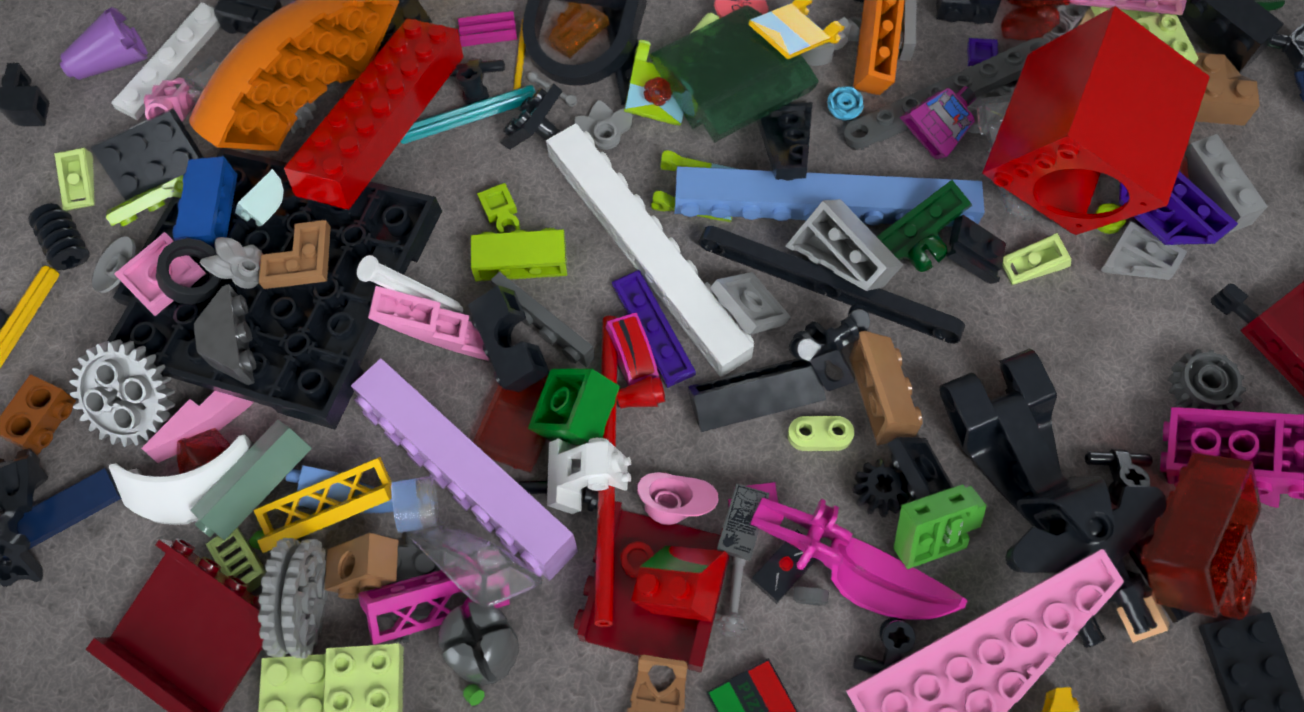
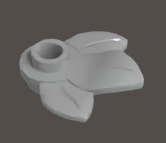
(605, 122)
(234, 262)

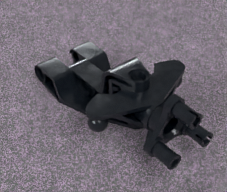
(1070, 517)

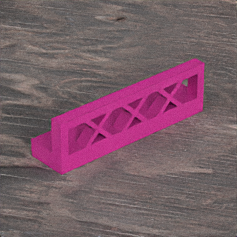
(408, 595)

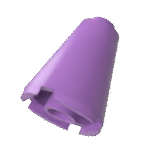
(103, 47)

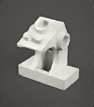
(588, 465)

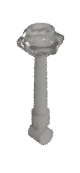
(732, 623)

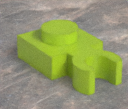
(499, 207)

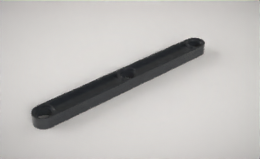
(825, 281)

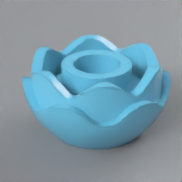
(842, 96)

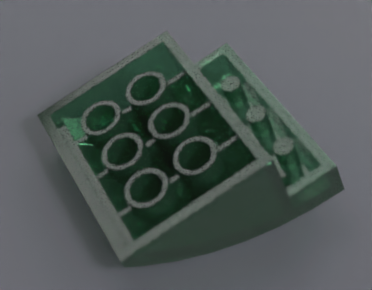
(730, 74)

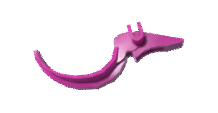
(859, 569)

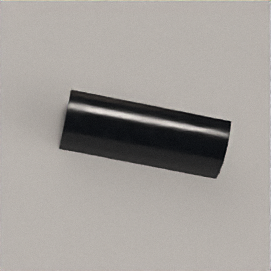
(755, 393)

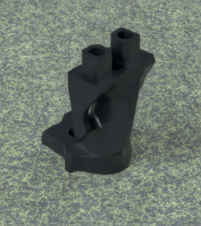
(23, 477)

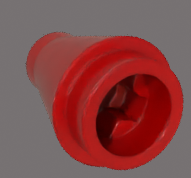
(644, 393)

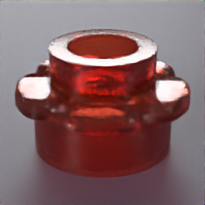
(662, 86)

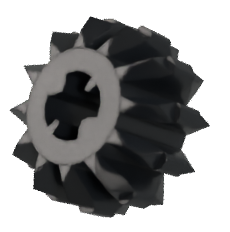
(870, 494)

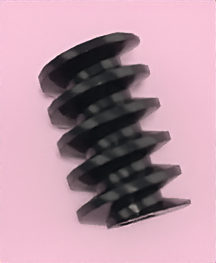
(58, 237)

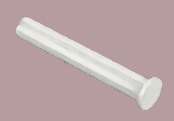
(371, 270)

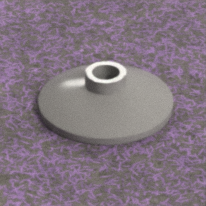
(112, 259)

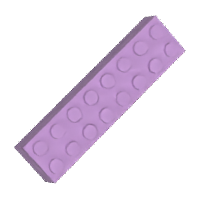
(465, 470)

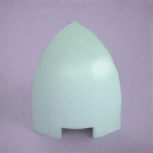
(262, 199)

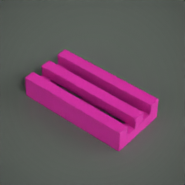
(487, 24)

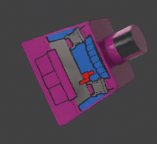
(941, 120)

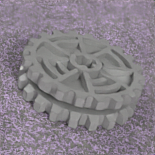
(293, 598)

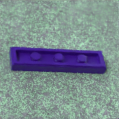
(667, 351)

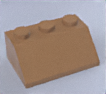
(884, 388)

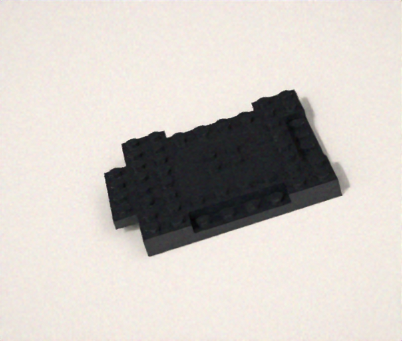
(303, 335)

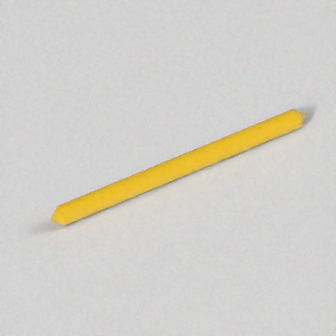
(520, 61)

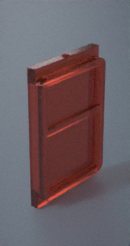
(505, 429)

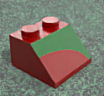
(680, 582)

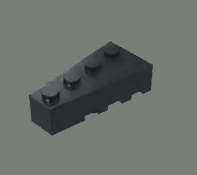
(1232, 28)

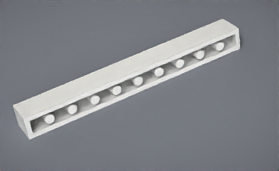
(649, 249)

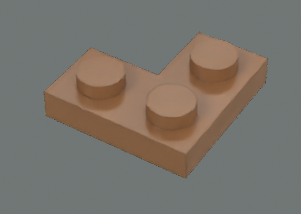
(304, 264)

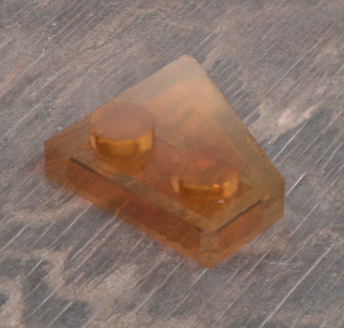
(577, 28)

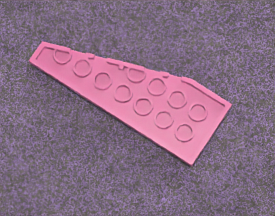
(997, 654)

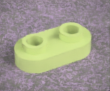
(821, 436)

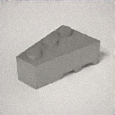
(846, 246)

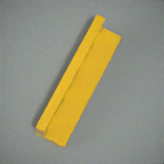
(327, 516)

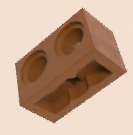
(28, 411)

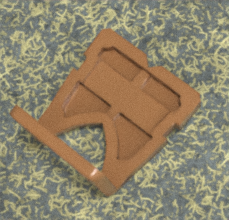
(647, 698)

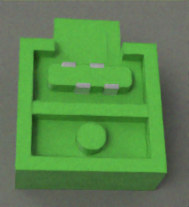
(937, 525)

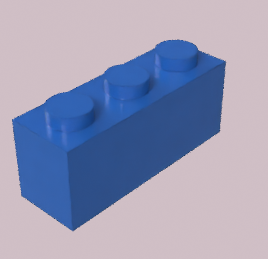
(206, 200)

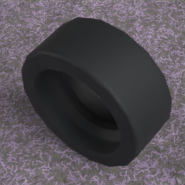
(176, 292)

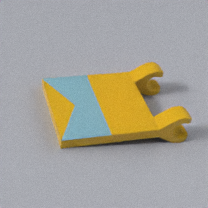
(792, 31)

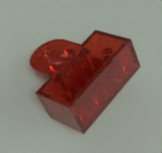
(1204, 542)

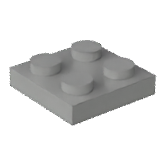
(750, 303)

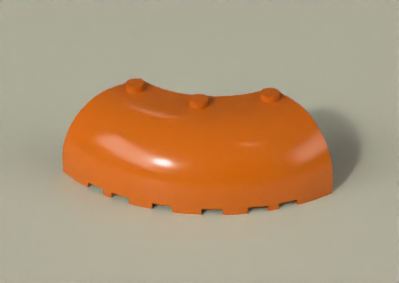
(286, 65)

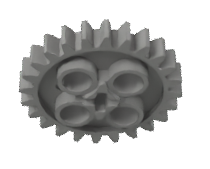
(122, 392)

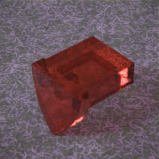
(200, 449)

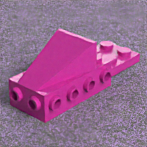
(1267, 439)

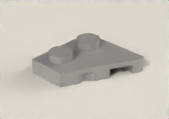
(1143, 255)

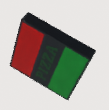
(752, 691)

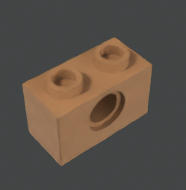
(361, 565)

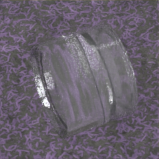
(415, 504)

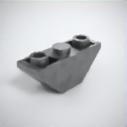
(225, 336)

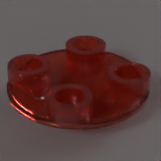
(1029, 22)

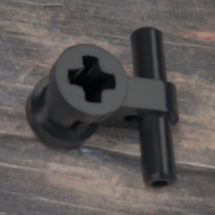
(471, 76)
(1124, 469)
(893, 650)

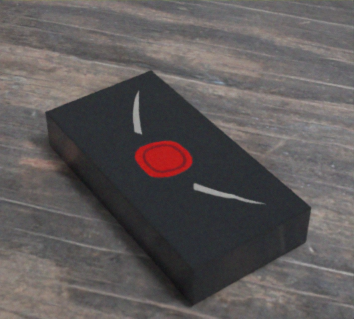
(781, 572)

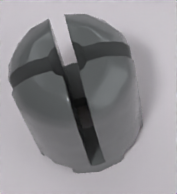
(498, 642)

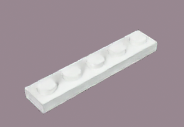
(168, 60)

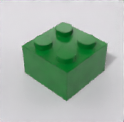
(574, 406)

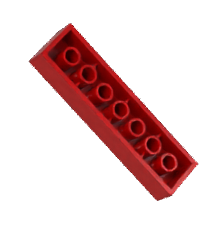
(374, 114)

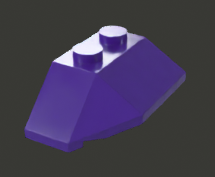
(1187, 218)

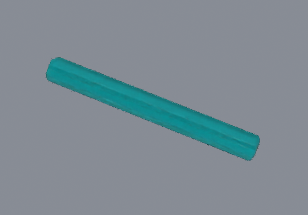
(468, 114)

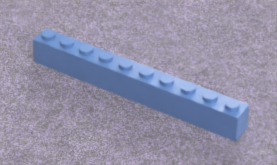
(758, 194)

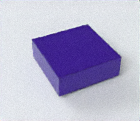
(981, 50)

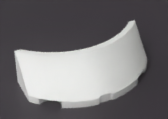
(172, 497)

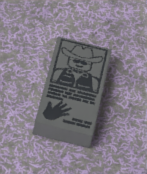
(738, 534)

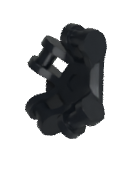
(821, 345)

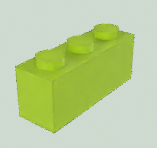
(519, 254)

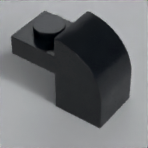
(19, 101)

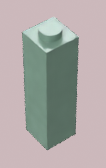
(249, 481)

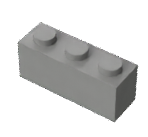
(1223, 180)

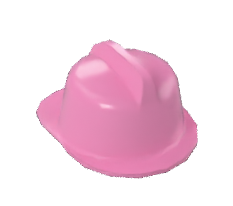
(674, 498)

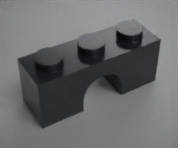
(495, 318)

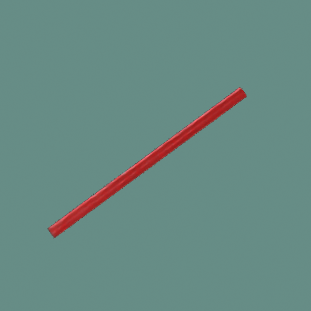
(606, 501)

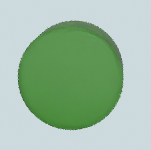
(253, 540)
(473, 694)

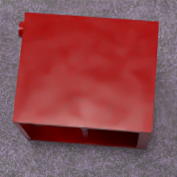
(1095, 105)

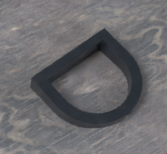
(596, 69)

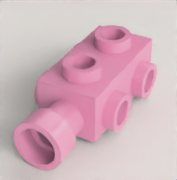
(167, 97)

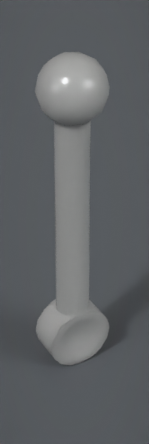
(570, 100)

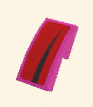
(633, 348)

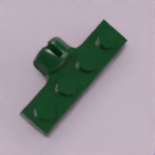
(920, 227)

